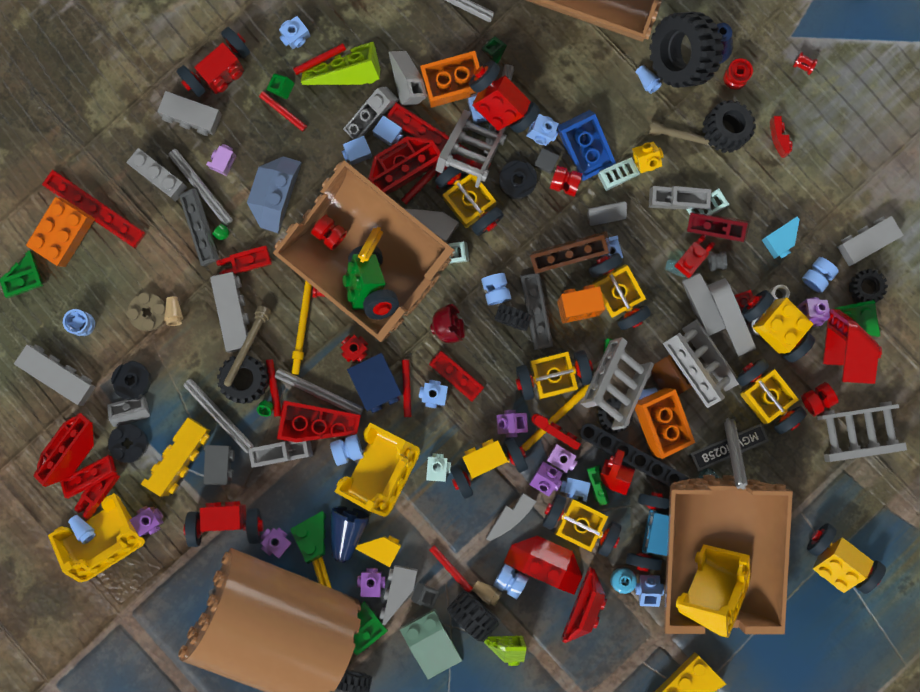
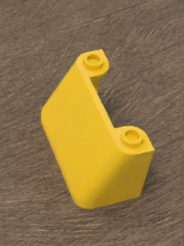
(381, 472)
(112, 543)
(716, 589)

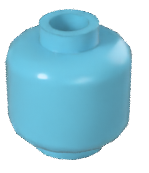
(616, 580)

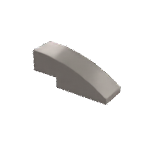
(679, 198)
(703, 304)
(279, 453)
(511, 517)

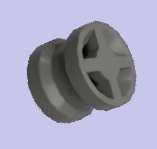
(717, 261)

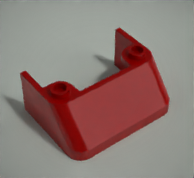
(851, 346)

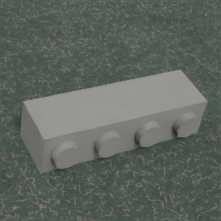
(230, 310)
(53, 374)

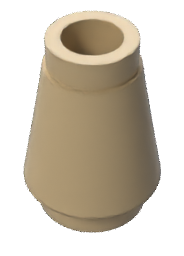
(173, 313)
(487, 593)

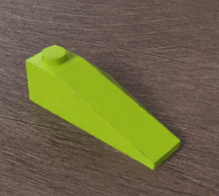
(353, 69)
(508, 648)

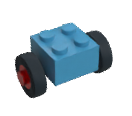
(655, 534)

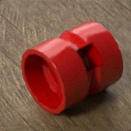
(738, 74)
(565, 181)
(324, 227)
(817, 400)

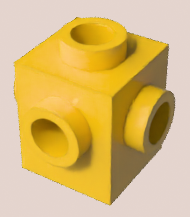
(647, 157)

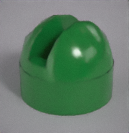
(221, 232)
(265, 412)

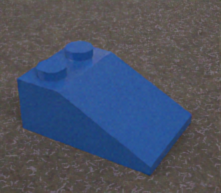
(586, 144)

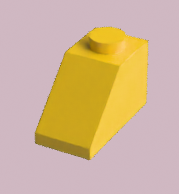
(381, 549)

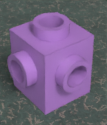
(815, 310)
(508, 423)
(546, 479)
(141, 523)
(281, 545)
(367, 589)

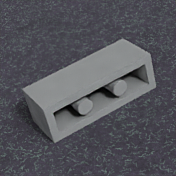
(189, 113)
(156, 174)
(869, 240)

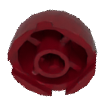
(447, 325)

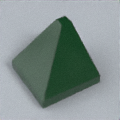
(494, 49)

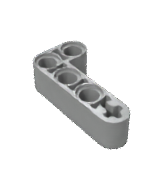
(732, 317)

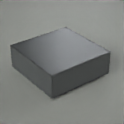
(546, 161)

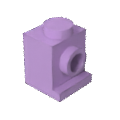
(222, 159)
(554, 458)

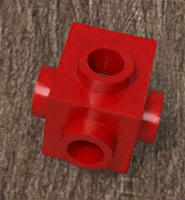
(361, 352)

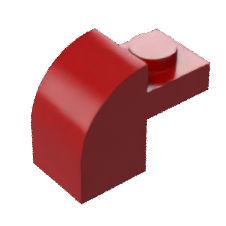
(617, 476)

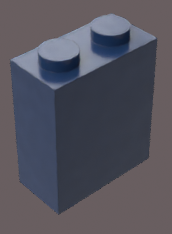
(375, 383)

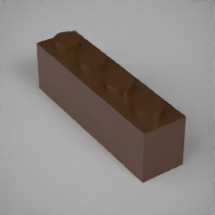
(571, 252)

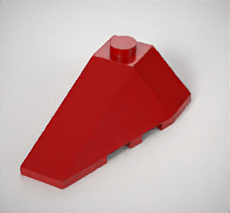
(308, 422)

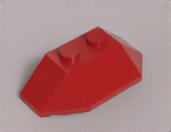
(403, 163)
(65, 451)
(546, 563)
(586, 608)

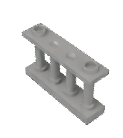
(458, 135)
(692, 367)
(601, 383)
(855, 450)

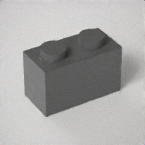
(218, 465)

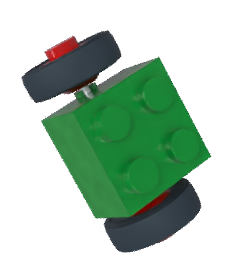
(366, 285)

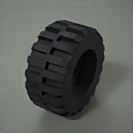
(705, 49)

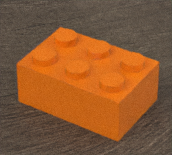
(449, 78)
(60, 232)
(581, 304)
(664, 423)

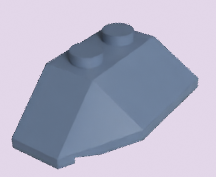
(272, 192)

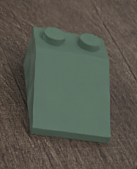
(430, 644)

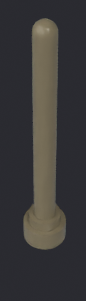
(657, 129)
(261, 315)

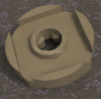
(144, 301)

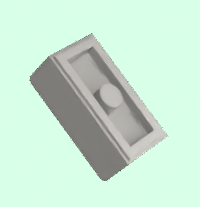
(607, 213)
(128, 411)

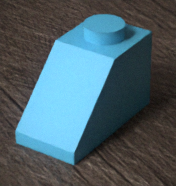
(782, 239)

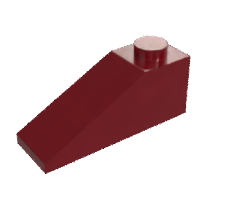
(718, 226)

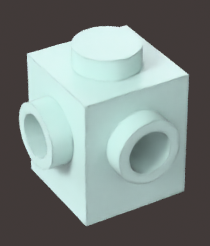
(437, 468)

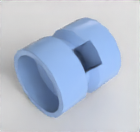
(821, 273)
(496, 289)
(78, 322)
(346, 450)
(510, 581)

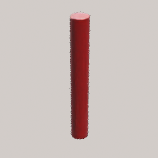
(319, 59)
(284, 112)
(420, 184)
(273, 387)
(406, 388)
(450, 568)

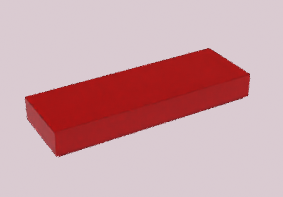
(456, 376)
(88, 476)

